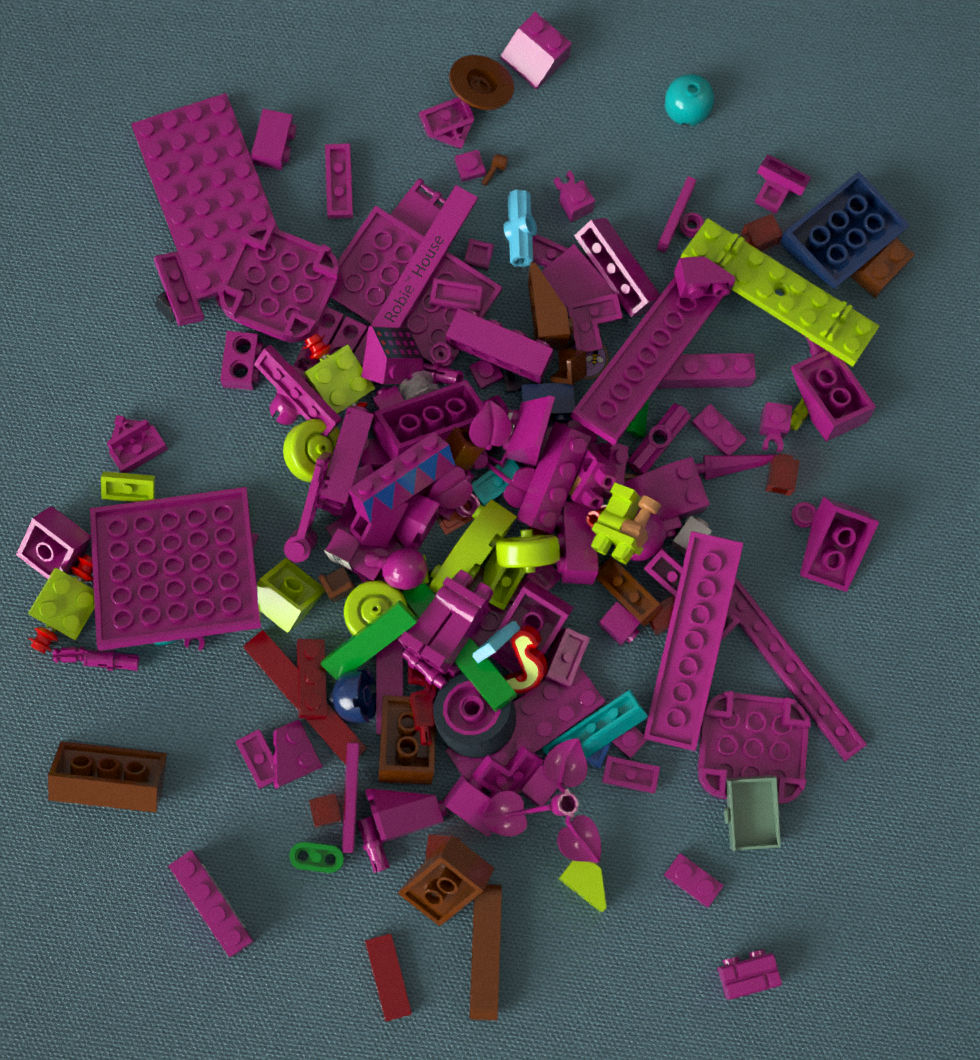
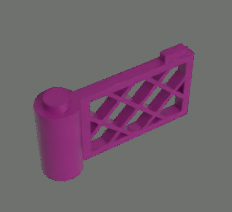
(304, 538)

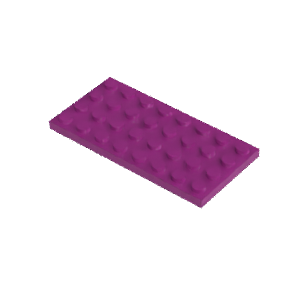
(203, 186)

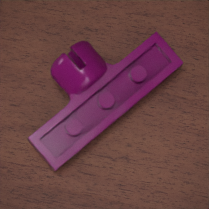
(294, 394)

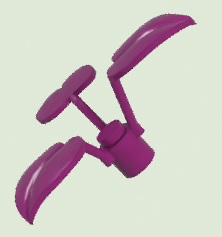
(487, 429)
(569, 767)

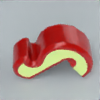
(531, 660)

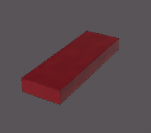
(388, 977)

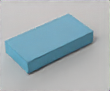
(496, 641)

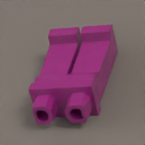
(337, 333)
(448, 622)

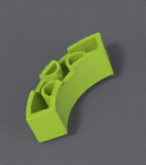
(476, 544)

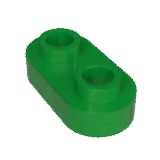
(316, 859)

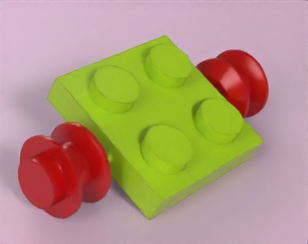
(336, 375)
(63, 604)

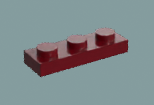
(311, 678)

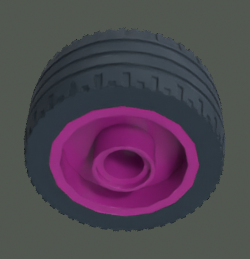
(469, 722)

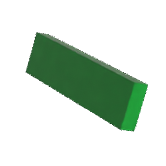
(369, 640)

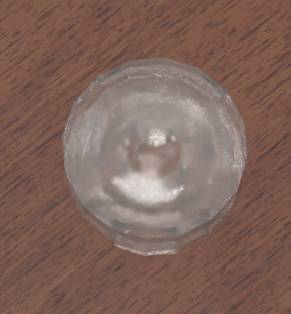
(419, 385)

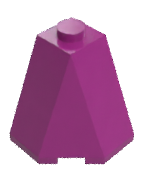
(416, 521)
(404, 812)

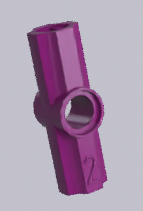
(668, 428)

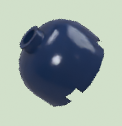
(353, 696)

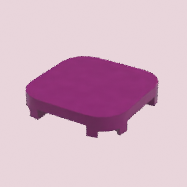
(279, 283)
(753, 738)

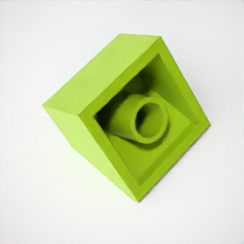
(287, 594)

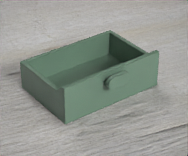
(752, 812)

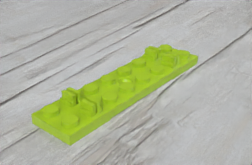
(803, 304)

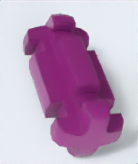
(68, 654)

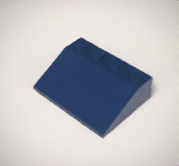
(844, 231)

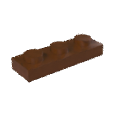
(628, 591)

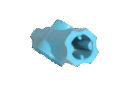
(520, 228)

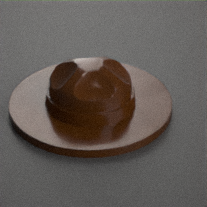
(481, 82)

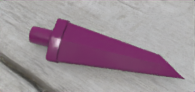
(727, 464)

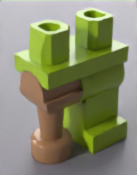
(617, 523)

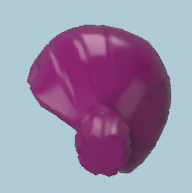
(401, 568)

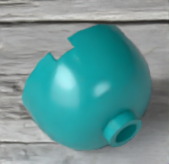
(689, 99)

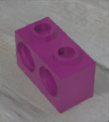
(234, 360)

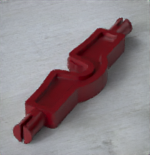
(422, 705)

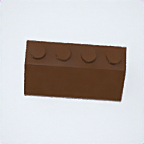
(107, 776)

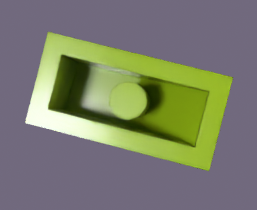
(501, 580)
(586, 881)

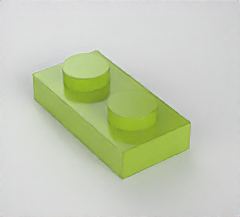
(127, 486)

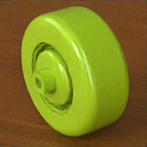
(305, 445)
(527, 551)
(368, 602)

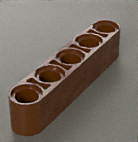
(486, 954)

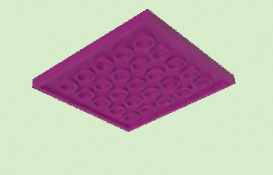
(173, 569)

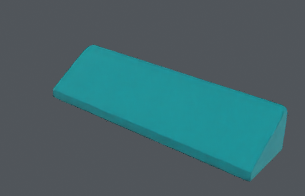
(604, 724)

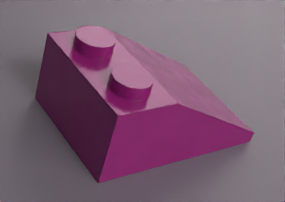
(832, 395)
(529, 430)
(675, 488)
(837, 543)
(536, 609)

